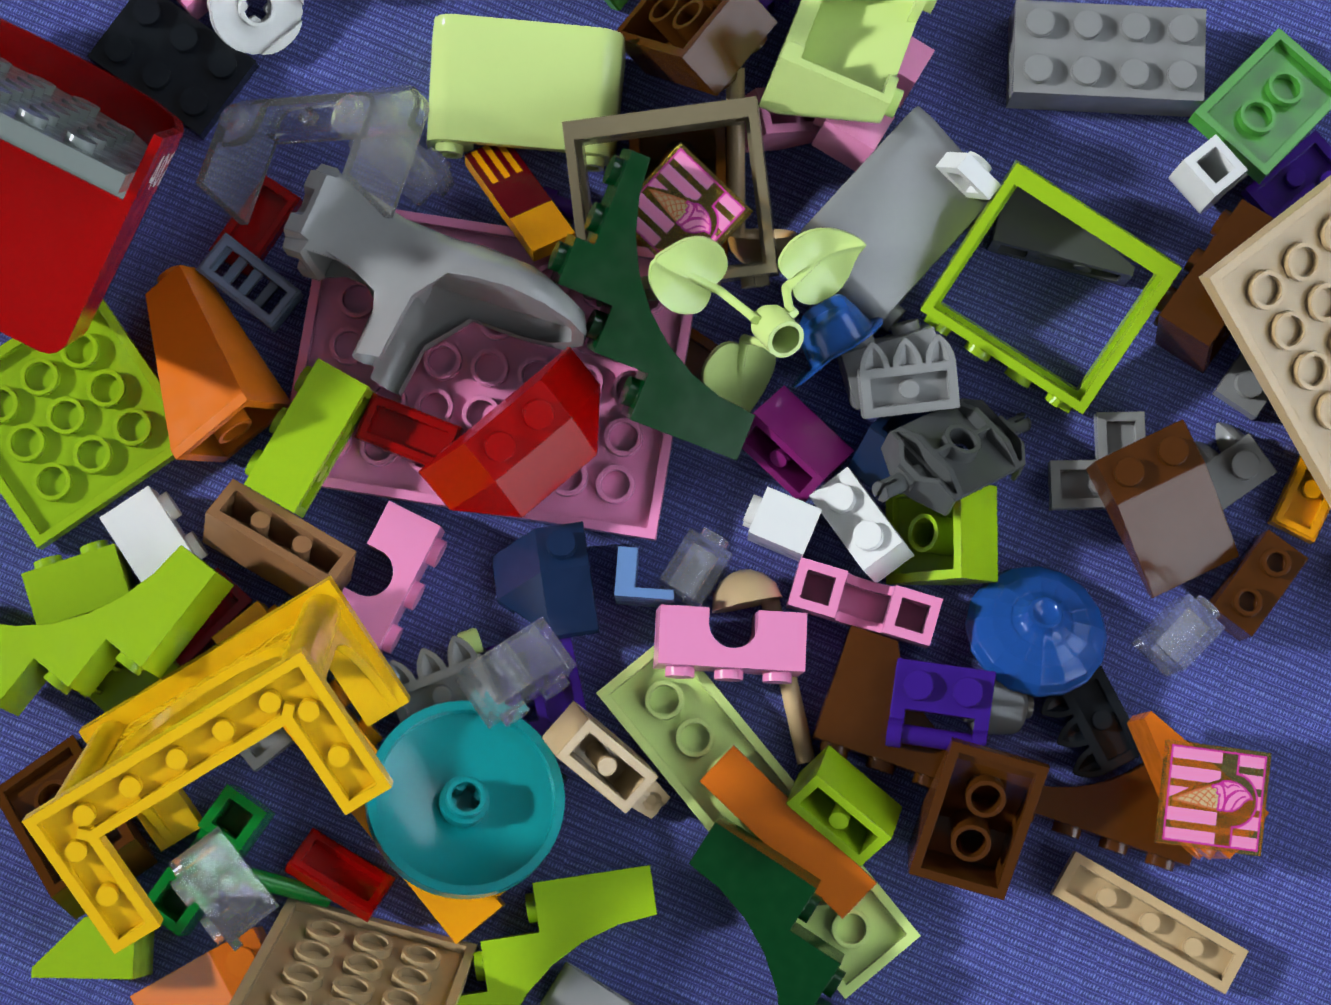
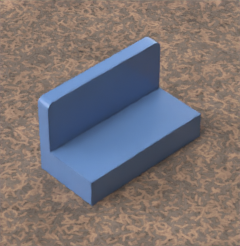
(626, 587)

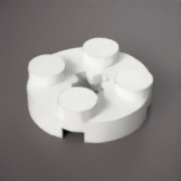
(255, 34)

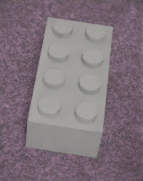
(1106, 58)

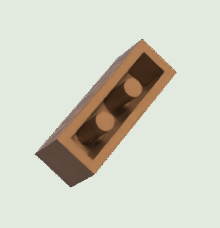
(274, 541)

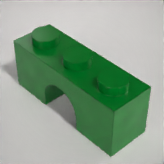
(242, 821)

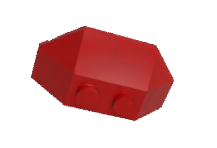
(522, 444)

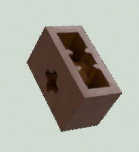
(1256, 584)

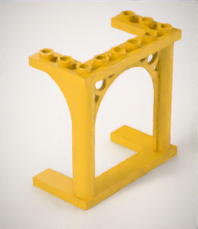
(198, 720)

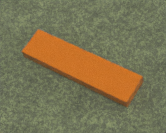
(764, 811)

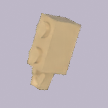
(605, 762)

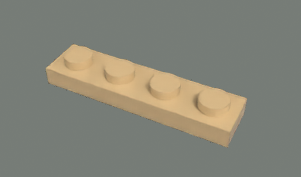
(1149, 922)

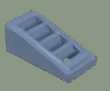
(284, 306)

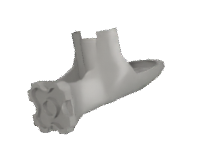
(420, 280)

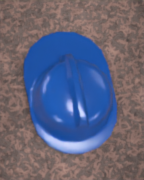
(831, 331)

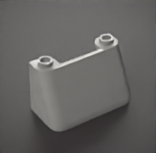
(901, 213)

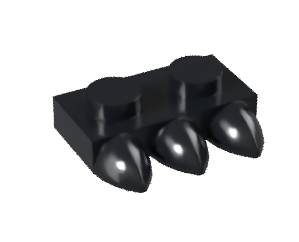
(1095, 722)

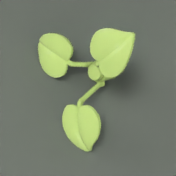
(689, 271)

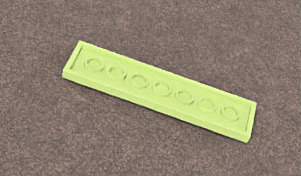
(684, 733)

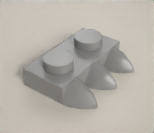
(909, 382)
(1238, 466)
(435, 680)

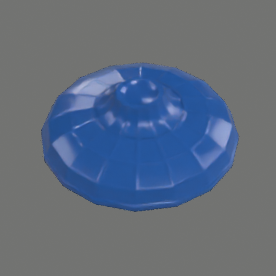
(1036, 631)

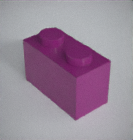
(794, 444)

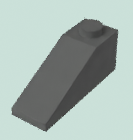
(1043, 236)

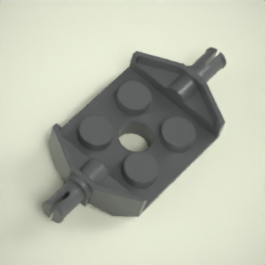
(937, 472)

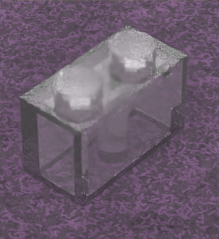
(697, 567)
(1179, 633)
(516, 673)

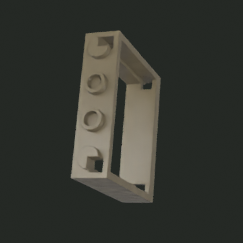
(671, 121)

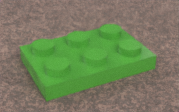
(1267, 104)

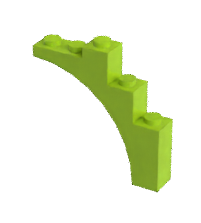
(138, 630)
(567, 915)

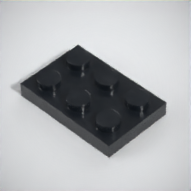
(174, 61)

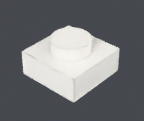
(969, 174)

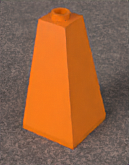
(208, 370)

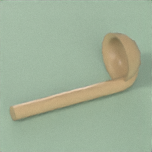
(744, 242)
(754, 588)

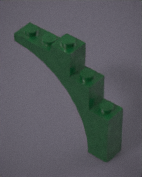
(624, 329)
(771, 897)

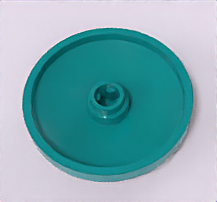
(466, 802)

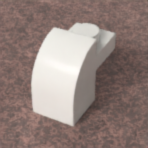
(1208, 174)

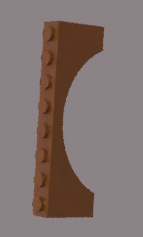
(856, 721)

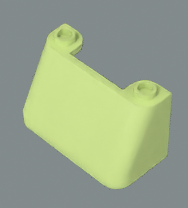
(843, 59)
(519, 82)

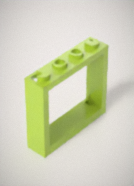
(1021, 367)

